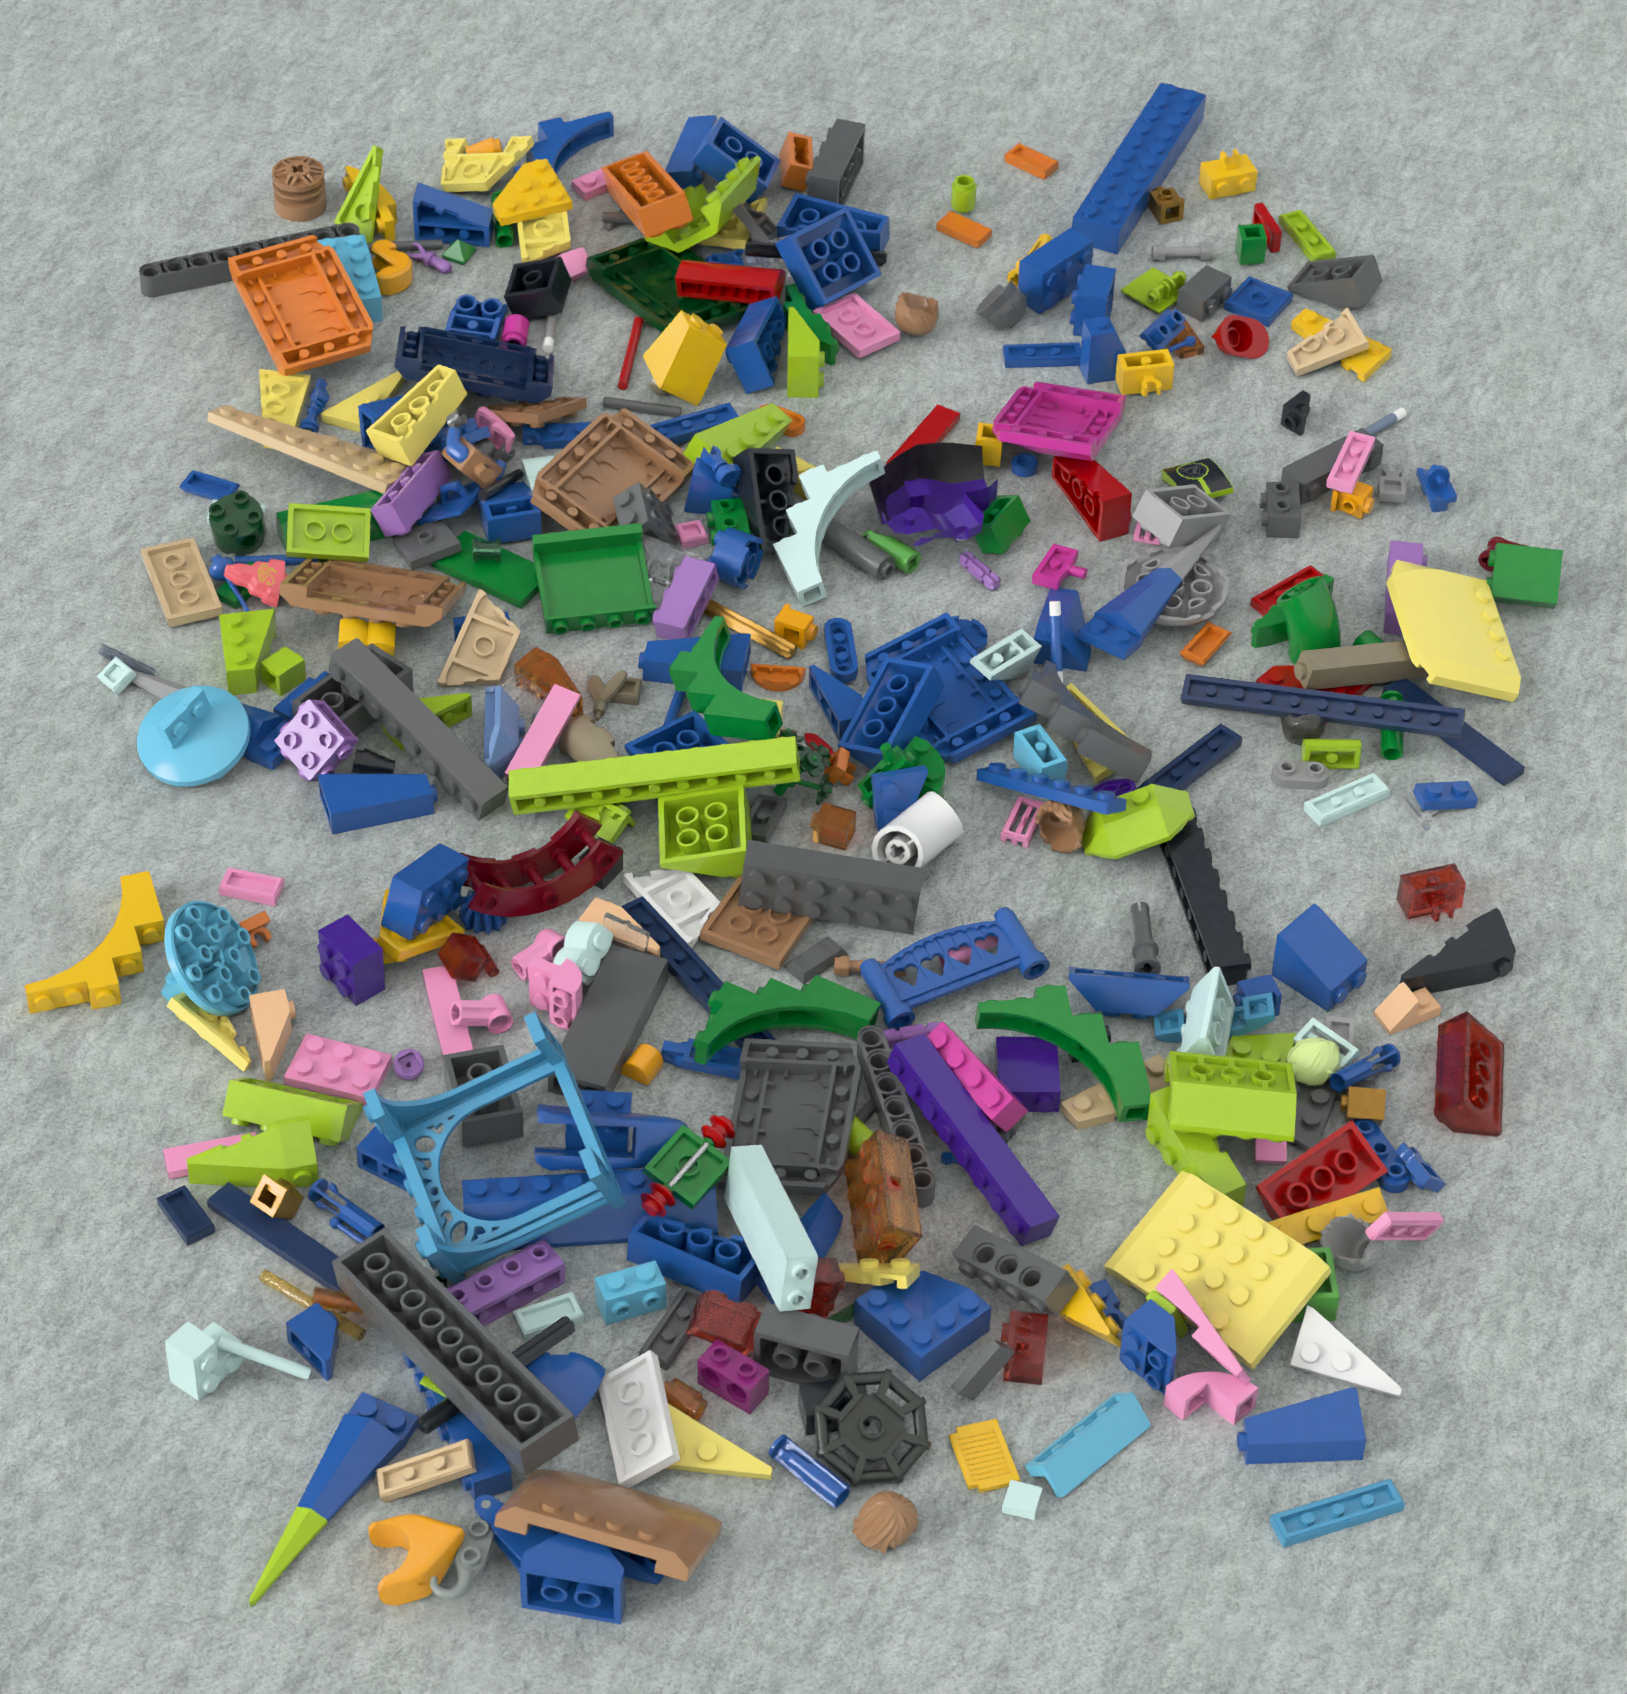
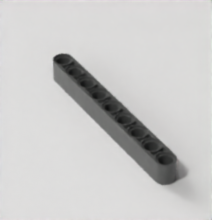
(212, 266)

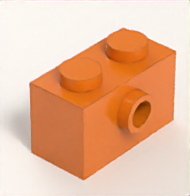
(795, 161)

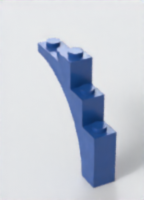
(563, 139)

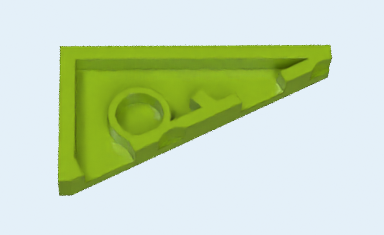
(362, 198)

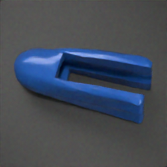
(649, 1136)

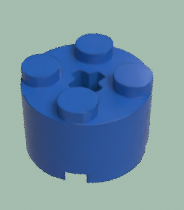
(736, 556)

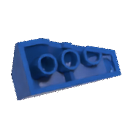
(1074, 651)

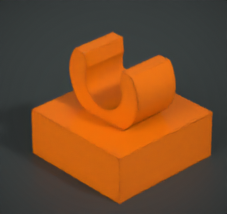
(840, 768)
(257, 926)

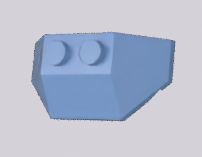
(501, 729)

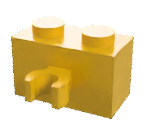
(1228, 175)
(1144, 372)

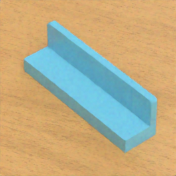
(1090, 1443)

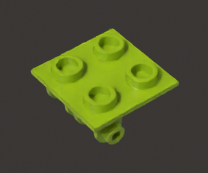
(1156, 289)

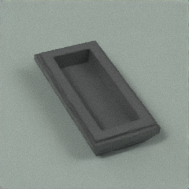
(815, 960)

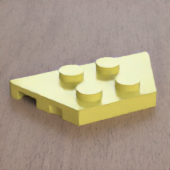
(543, 236)

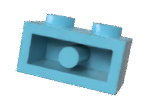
(1038, 753)
(630, 1292)

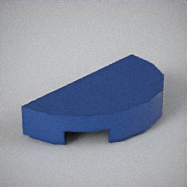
(974, 633)

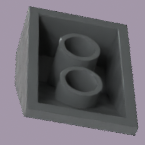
(1339, 281)

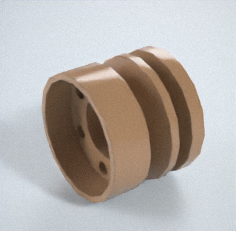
(299, 188)

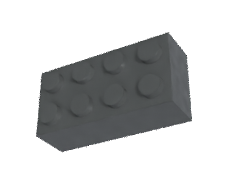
(838, 162)
(340, 701)

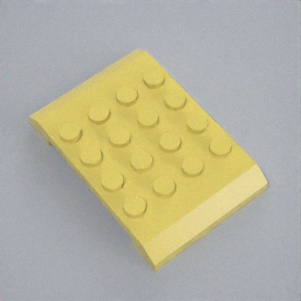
(1231, 1261)

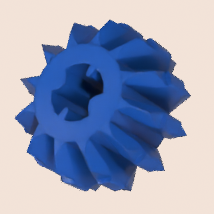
(477, 920)

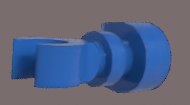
(725, 473)

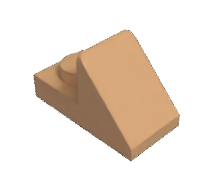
(1406, 1008)

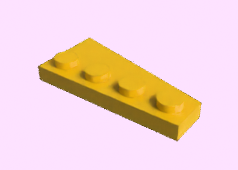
(1363, 363)

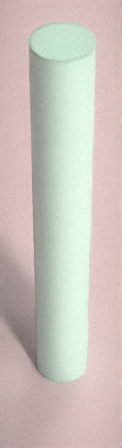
(263, 1357)

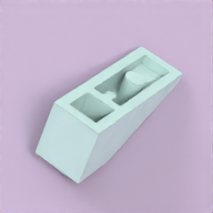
(1008, 657)

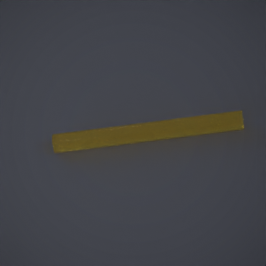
(305, 1301)

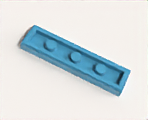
(1337, 1513)

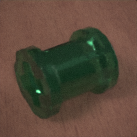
(487, 550)

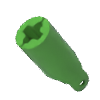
(905, 557)

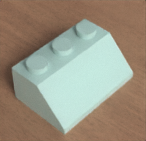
(1208, 1016)

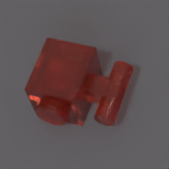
(466, 958)

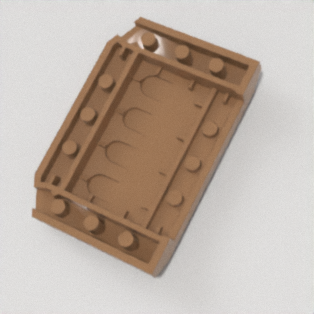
(602, 463)
(371, 592)
(613, 1517)

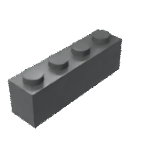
(1313, 470)

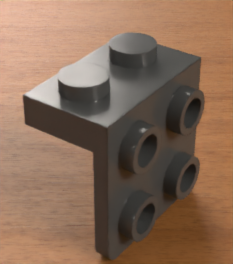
(642, 506)

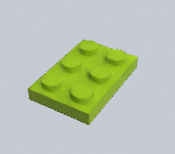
(328, 532)

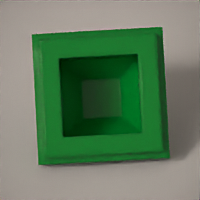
(459, 252)

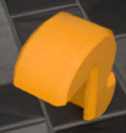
(394, 267)

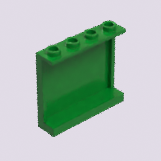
(592, 578)

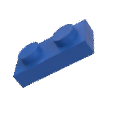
(1445, 795)

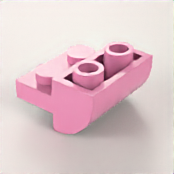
(555, 989)

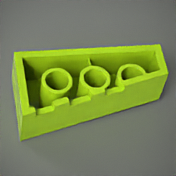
(752, 430)
(1192, 1151)

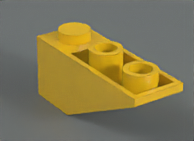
(1086, 1310)

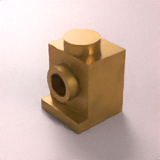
(1164, 198)
(277, 1197)

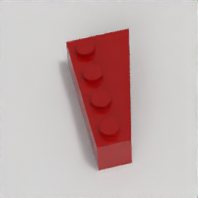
(1095, 496)

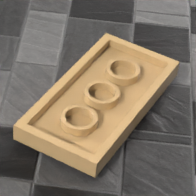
(181, 582)

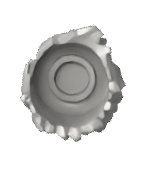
(1350, 1244)

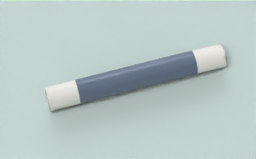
(1386, 421)

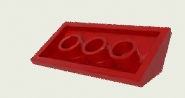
(1322, 1174)

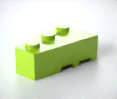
(245, 644)

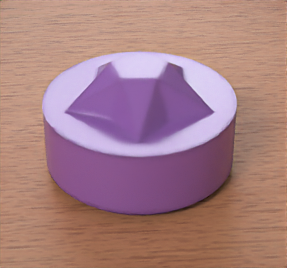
(408, 1064)

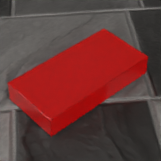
(1273, 232)

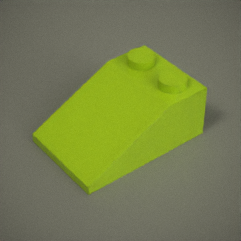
(803, 359)

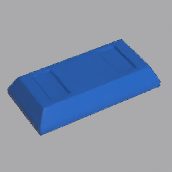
(208, 486)

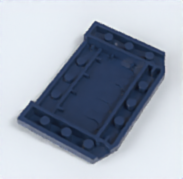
(480, 363)

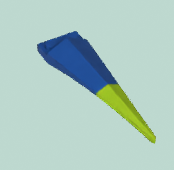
(361, 1444)

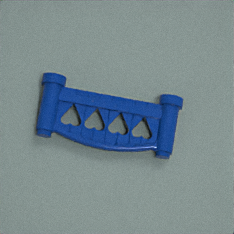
(899, 997)

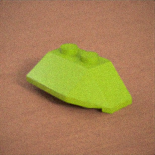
(1150, 818)

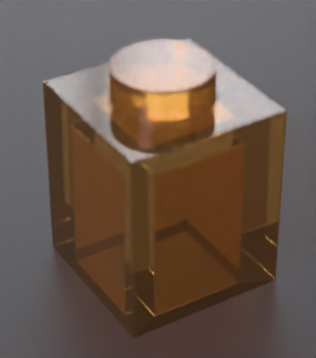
(833, 826)

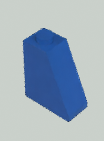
(1099, 350)

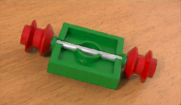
(687, 1166)

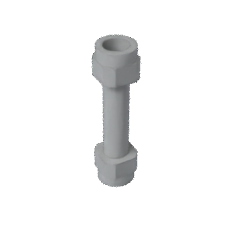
(1204, 251)

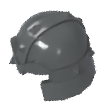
(1003, 306)

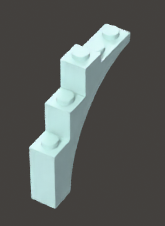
(809, 520)

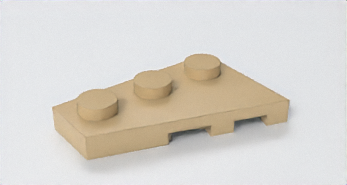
(1331, 344)

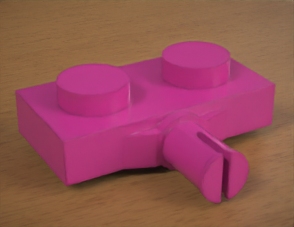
(1057, 566)

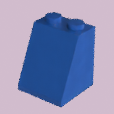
(1318, 959)

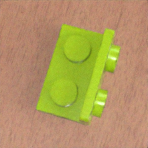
(612, 818)

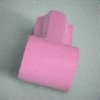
(546, 947)
(487, 1012)

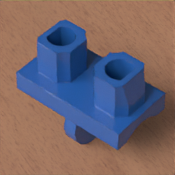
(1163, 329)
(1437, 487)

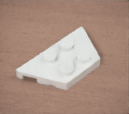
(677, 898)

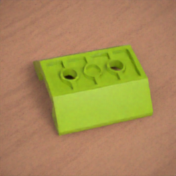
(712, 210)
(1231, 1096)

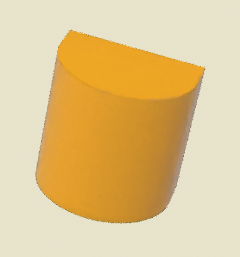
(643, 1064)

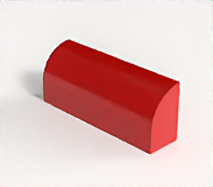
(728, 281)

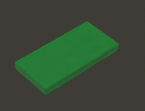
(510, 580)

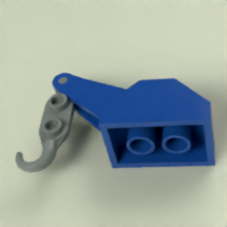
(555, 1571)

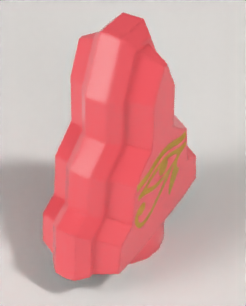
(260, 579)

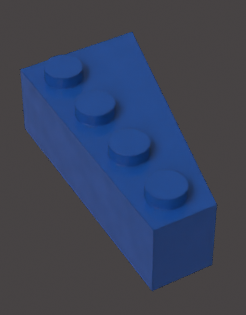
(806, 210)
(757, 343)
(694, 1256)

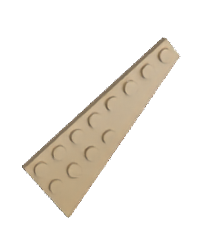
(324, 451)

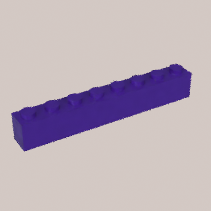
(973, 1140)

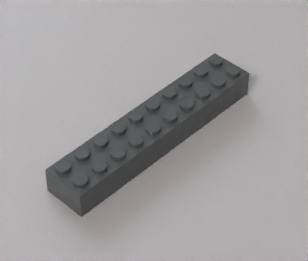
(456, 1351)

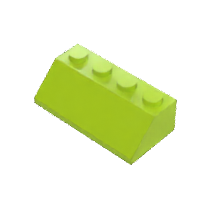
(268, 1102)

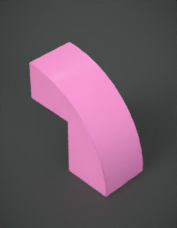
(1216, 1389)

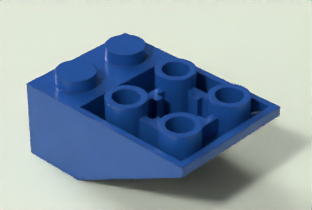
(510, 514)

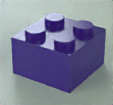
(351, 960)

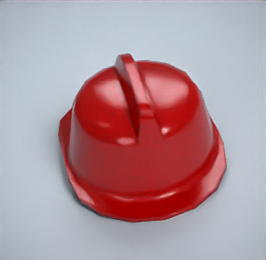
(1241, 337)

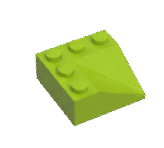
(705, 831)

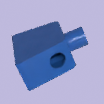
(706, 488)

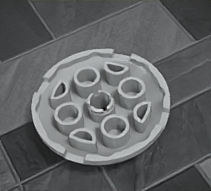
(1197, 597)

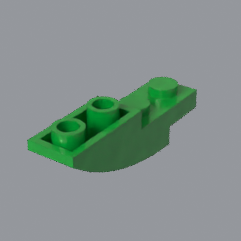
(814, 321)
(1272, 627)

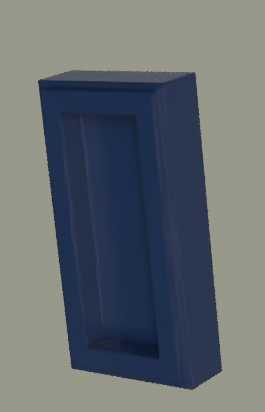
(186, 1215)

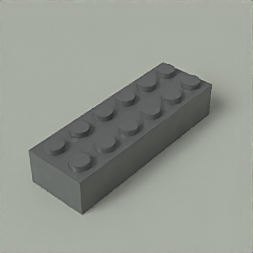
(830, 887)

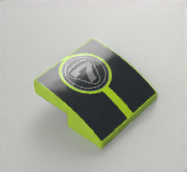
(1203, 474)

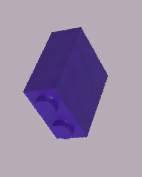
(1029, 1071)

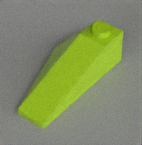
(280, 1152)

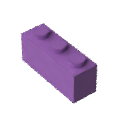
(685, 599)

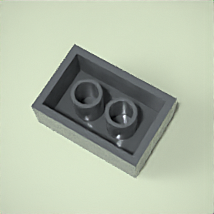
(495, 1121)
(804, 1346)

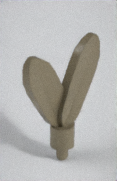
(603, 694)

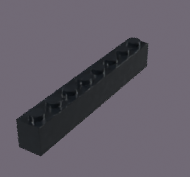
(1205, 903)

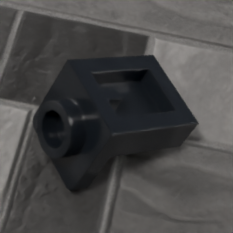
(1296, 412)

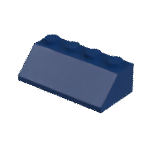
(892, 709)

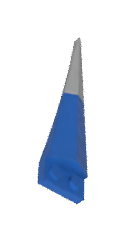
(1128, 618)
(264, 724)

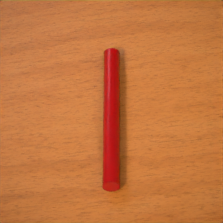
(630, 353)

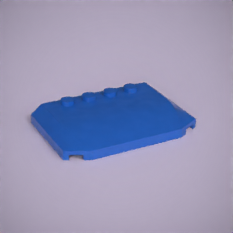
(971, 707)

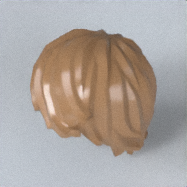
(916, 313)
(1061, 826)
(886, 1521)

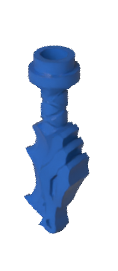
(319, 397)

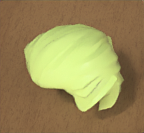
(1314, 1060)

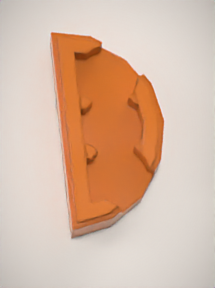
(777, 677)

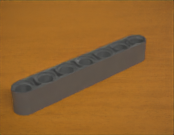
(894, 1108)

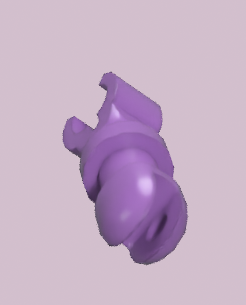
(430, 259)

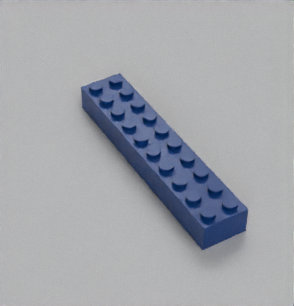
(1139, 166)

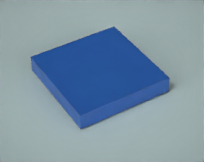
(1258, 301)

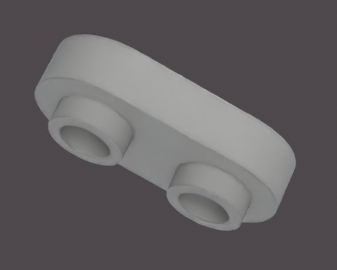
(1300, 775)

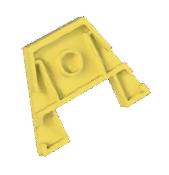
(479, 170)

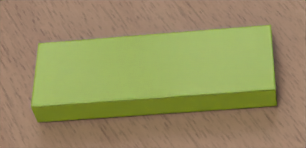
(1306, 236)

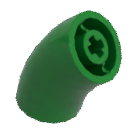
(1309, 617)

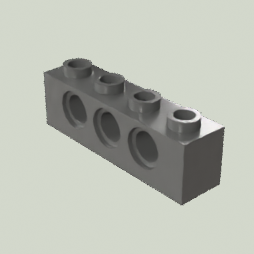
(1014, 1271)

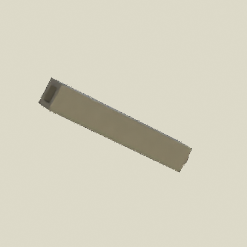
(1356, 665)

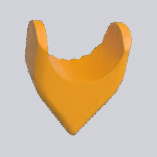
(431, 1551)

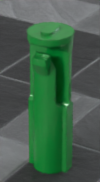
(503, 234)
(1391, 741)

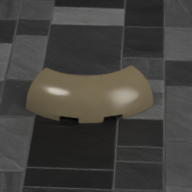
(586, 741)

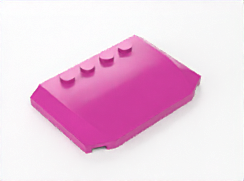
(1059, 419)

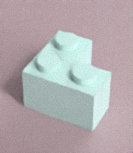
(196, 1361)

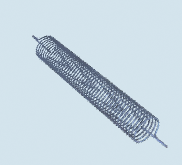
(123, 657)

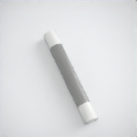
(550, 333)

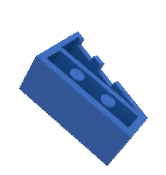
(450, 218)

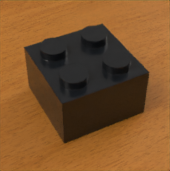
(538, 288)

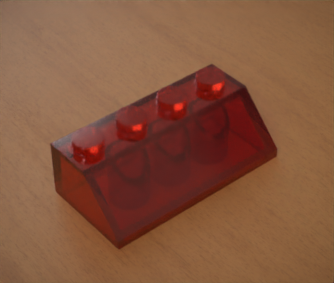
(1469, 1077)

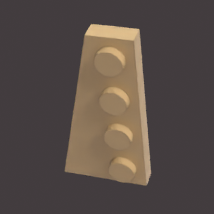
(1094, 1105)

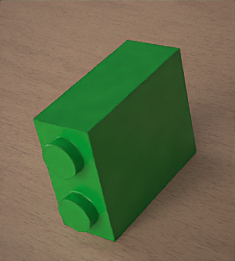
(1525, 575)

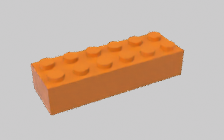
(647, 194)

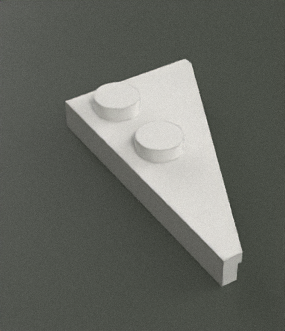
(1330, 1354)

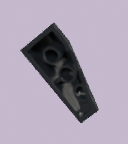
(767, 491)
(1470, 960)

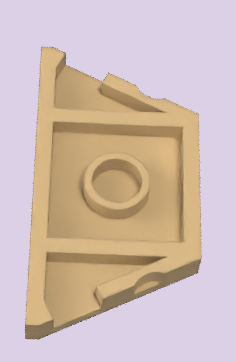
(481, 646)

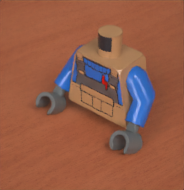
(471, 459)

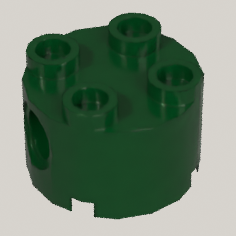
(237, 523)

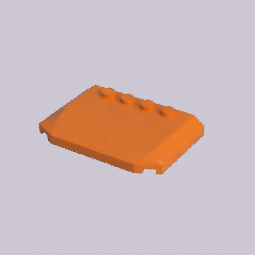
(302, 304)

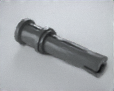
(1144, 949)

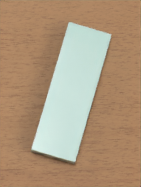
(1346, 799)

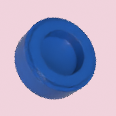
(1024, 465)

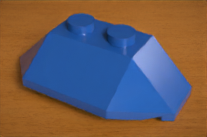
(1128, 992)

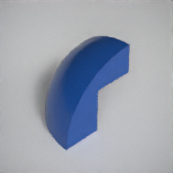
(569, 1378)

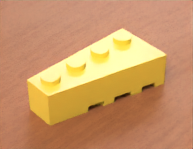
(417, 416)

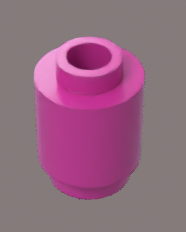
(515, 329)

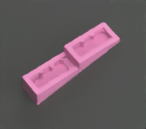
(545, 729)
(1206, 1335)

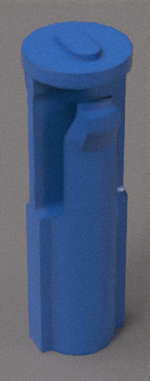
(1363, 1069)
(350, 1213)
(809, 1471)

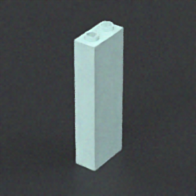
(770, 1228)

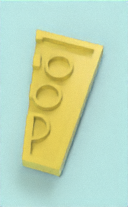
(283, 396)

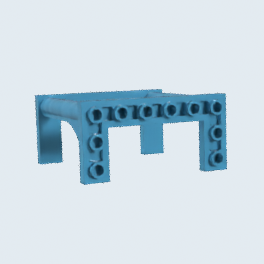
(411, 1120)

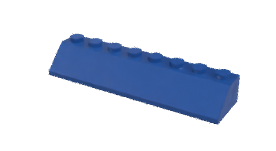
(510, 1196)

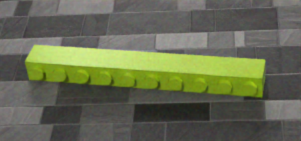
(653, 775)

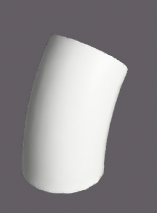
(918, 833)

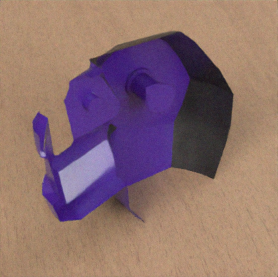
(934, 489)

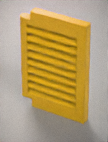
(983, 1456)

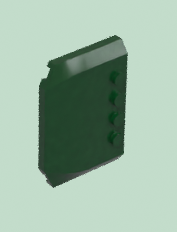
(644, 281)

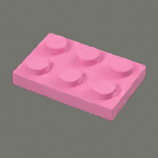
(858, 325)
(337, 1068)

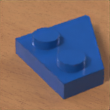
(895, 792)

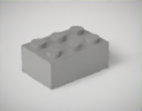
(1179, 514)

